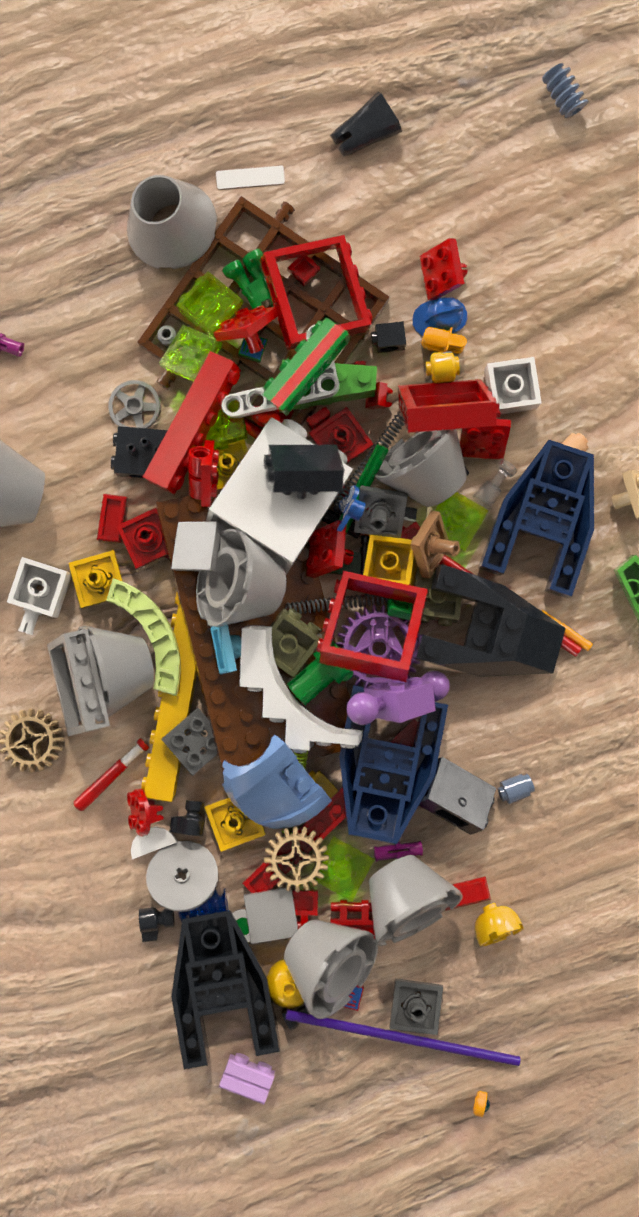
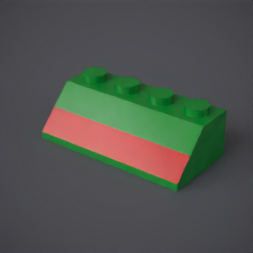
(306, 366)

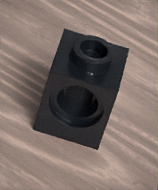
(389, 337)

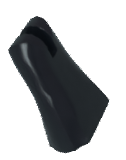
(367, 126)

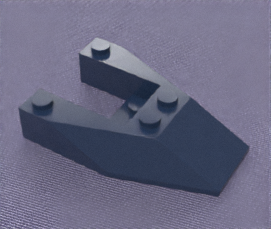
(553, 503)
(388, 779)

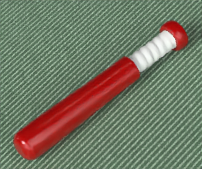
(100, 785)

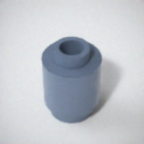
(516, 788)

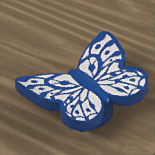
(351, 507)

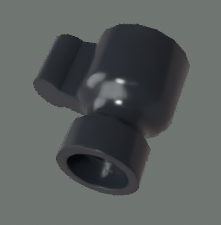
(192, 822)
(150, 921)

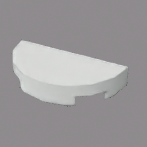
(155, 840)

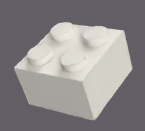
(514, 384)

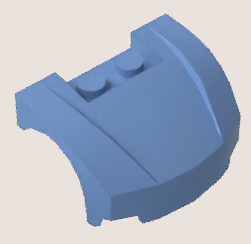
(274, 788)

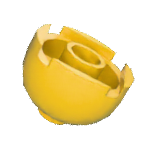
(496, 924)
(282, 986)

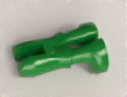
(257, 290)

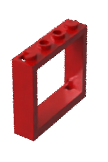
(279, 297)
(447, 406)
(363, 662)

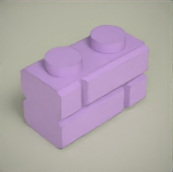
(247, 1078)

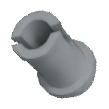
(164, 332)

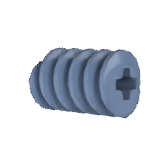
(563, 91)

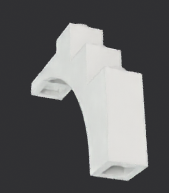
(260, 671)

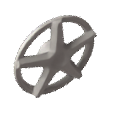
(134, 404)

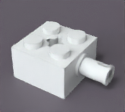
(34, 601)

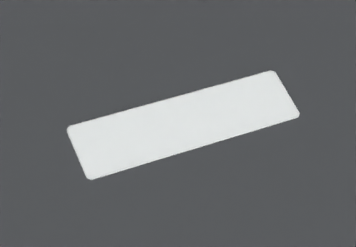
(250, 177)

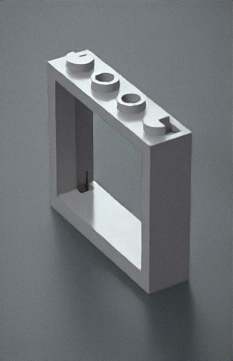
(77, 682)

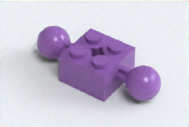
(397, 699)

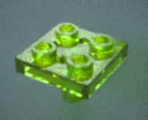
(191, 355)
(458, 517)
(342, 868)

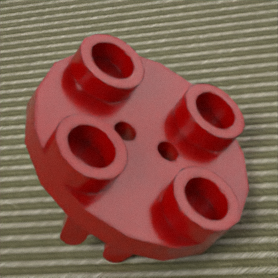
(142, 812)

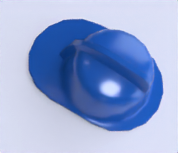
(440, 314)

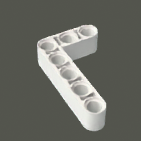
(246, 396)

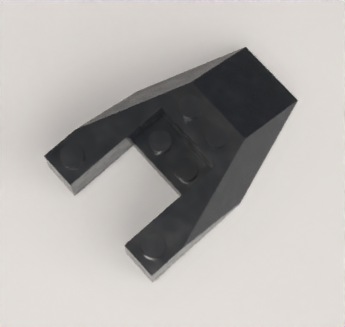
(503, 635)
(216, 976)

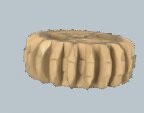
(12, 746)
(307, 859)

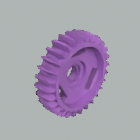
(379, 628)

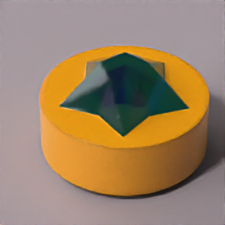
(481, 1104)

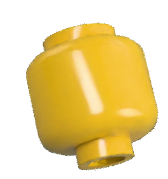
(442, 367)

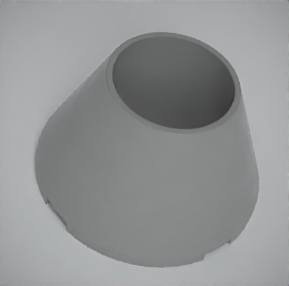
(180, 237)
(425, 466)
(19, 488)
(243, 585)
(122, 667)
(408, 899)
(329, 964)

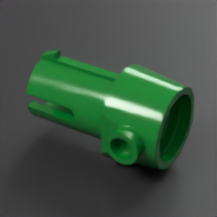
(316, 678)

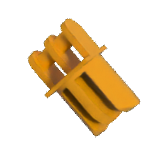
(443, 341)

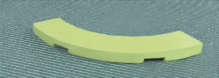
(158, 630)

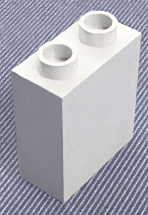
(269, 518)

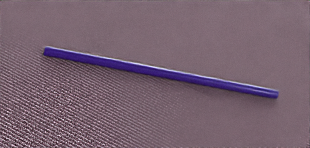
(404, 1038)

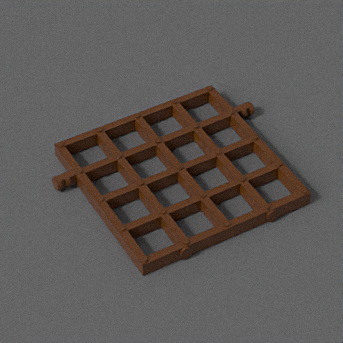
(322, 310)

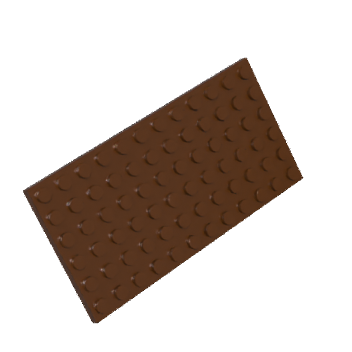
(232, 709)

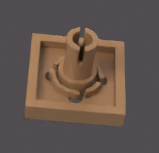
(432, 544)

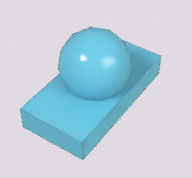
(226, 648)

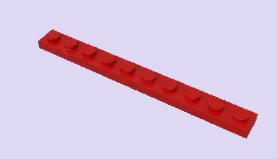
(322, 824)

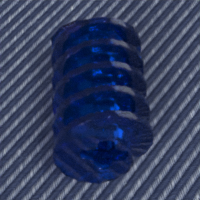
(214, 904)

